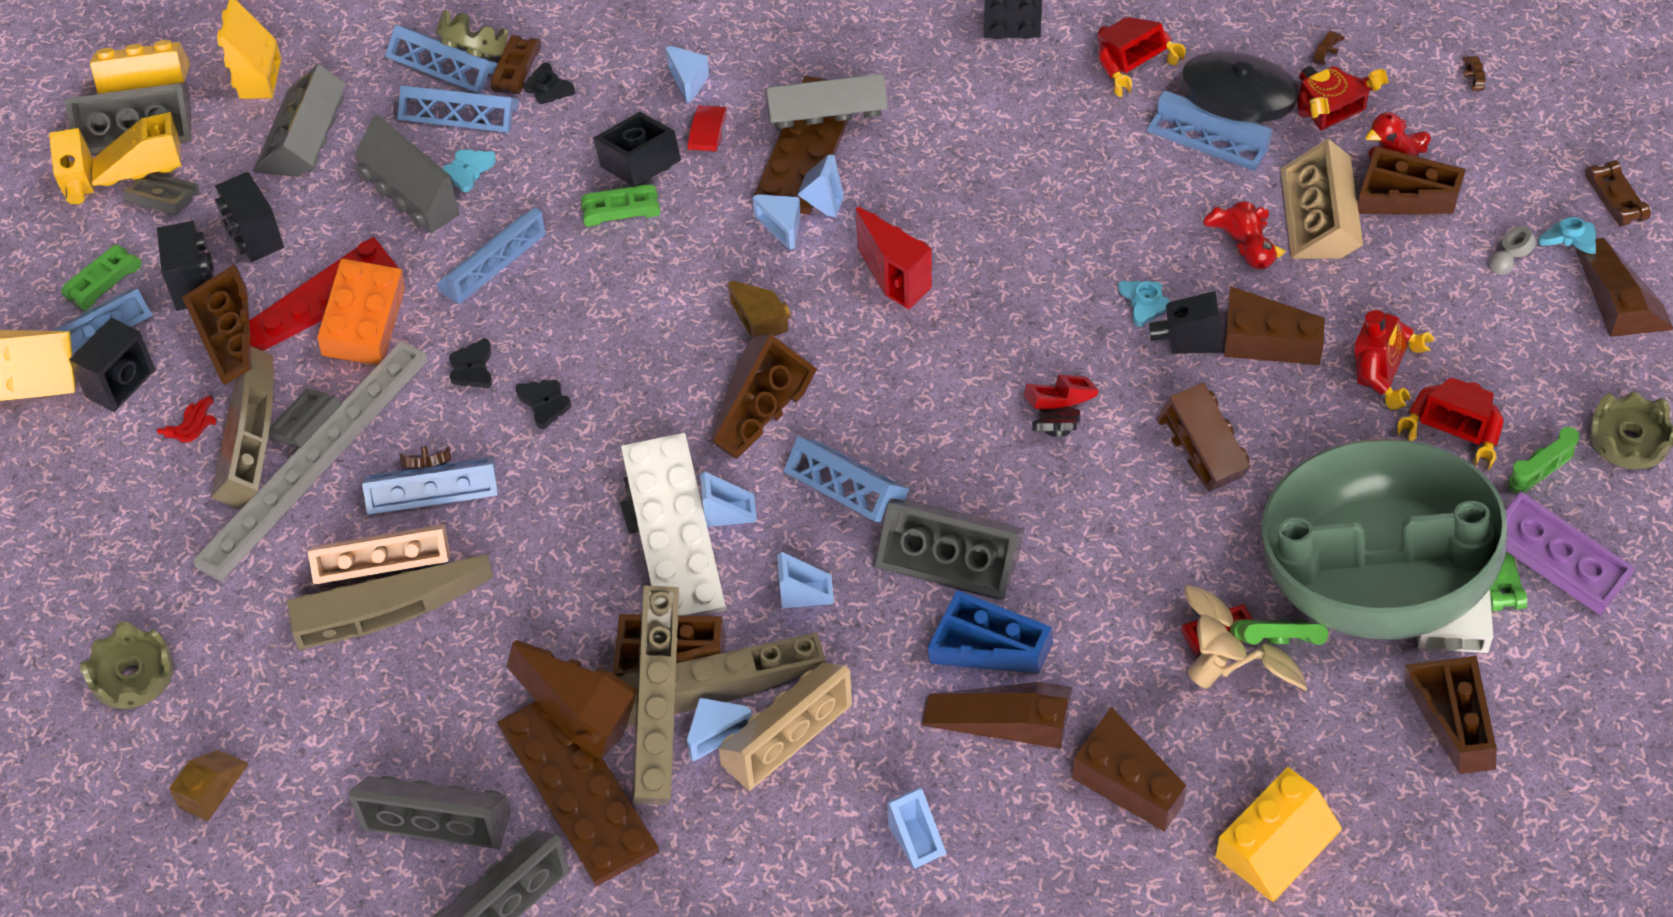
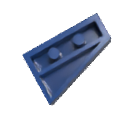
(989, 637)

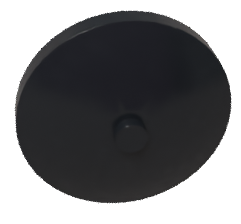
(1239, 86)

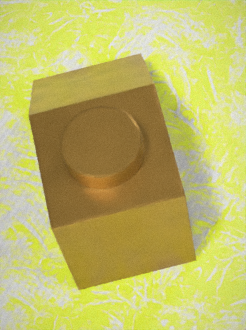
(759, 309)
(206, 783)

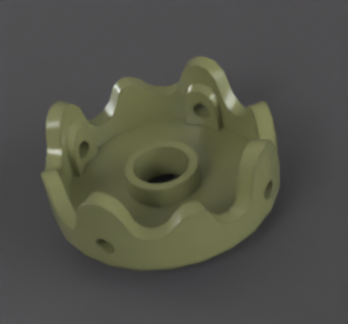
(480, 44)
(1633, 414)
(123, 649)

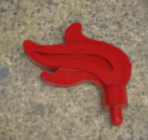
(193, 424)

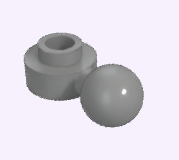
(1517, 243)

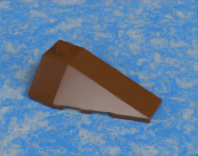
(1621, 295)
(222, 322)
(760, 387)
(583, 703)
(1015, 712)

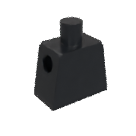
(1191, 325)

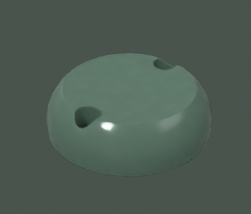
(1384, 538)

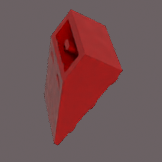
(894, 258)

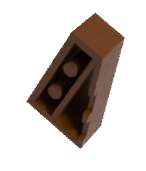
(1409, 185)
(1271, 330)
(1205, 436)
(695, 639)
(1456, 709)
(1129, 772)

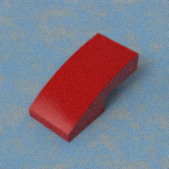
(707, 128)
(1067, 392)

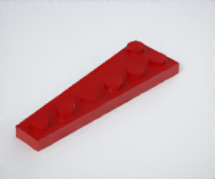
(309, 301)

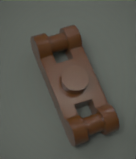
(516, 63)
(1617, 193)

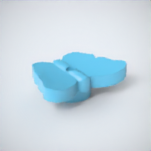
(468, 166)
(1571, 231)
(1145, 298)

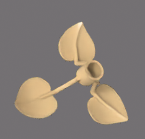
(1219, 645)

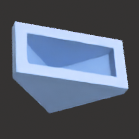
(688, 70)
(823, 187)
(779, 216)
(726, 502)
(803, 583)
(714, 723)
(915, 828)

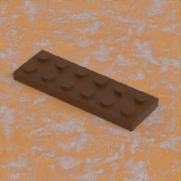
(797, 152)
(579, 795)

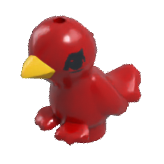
(1390, 130)
(1246, 227)

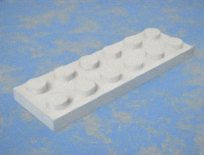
(673, 523)

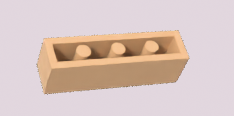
(379, 554)

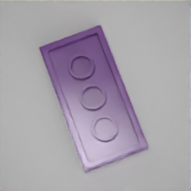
(1564, 554)

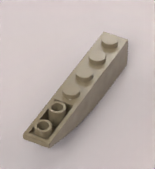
(245, 433)
(382, 602)
(740, 672)
(655, 696)

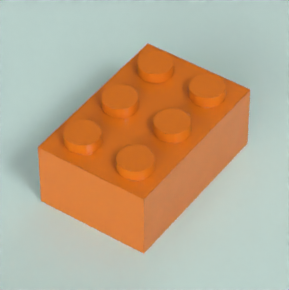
(361, 312)

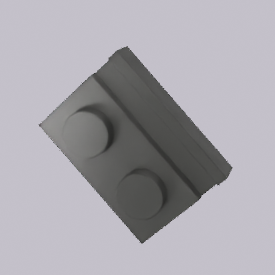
(161, 193)
(303, 418)

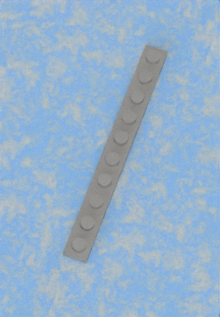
(309, 462)

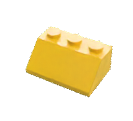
(139, 66)
(1278, 834)

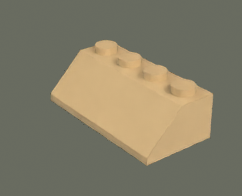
(1321, 204)
(787, 724)

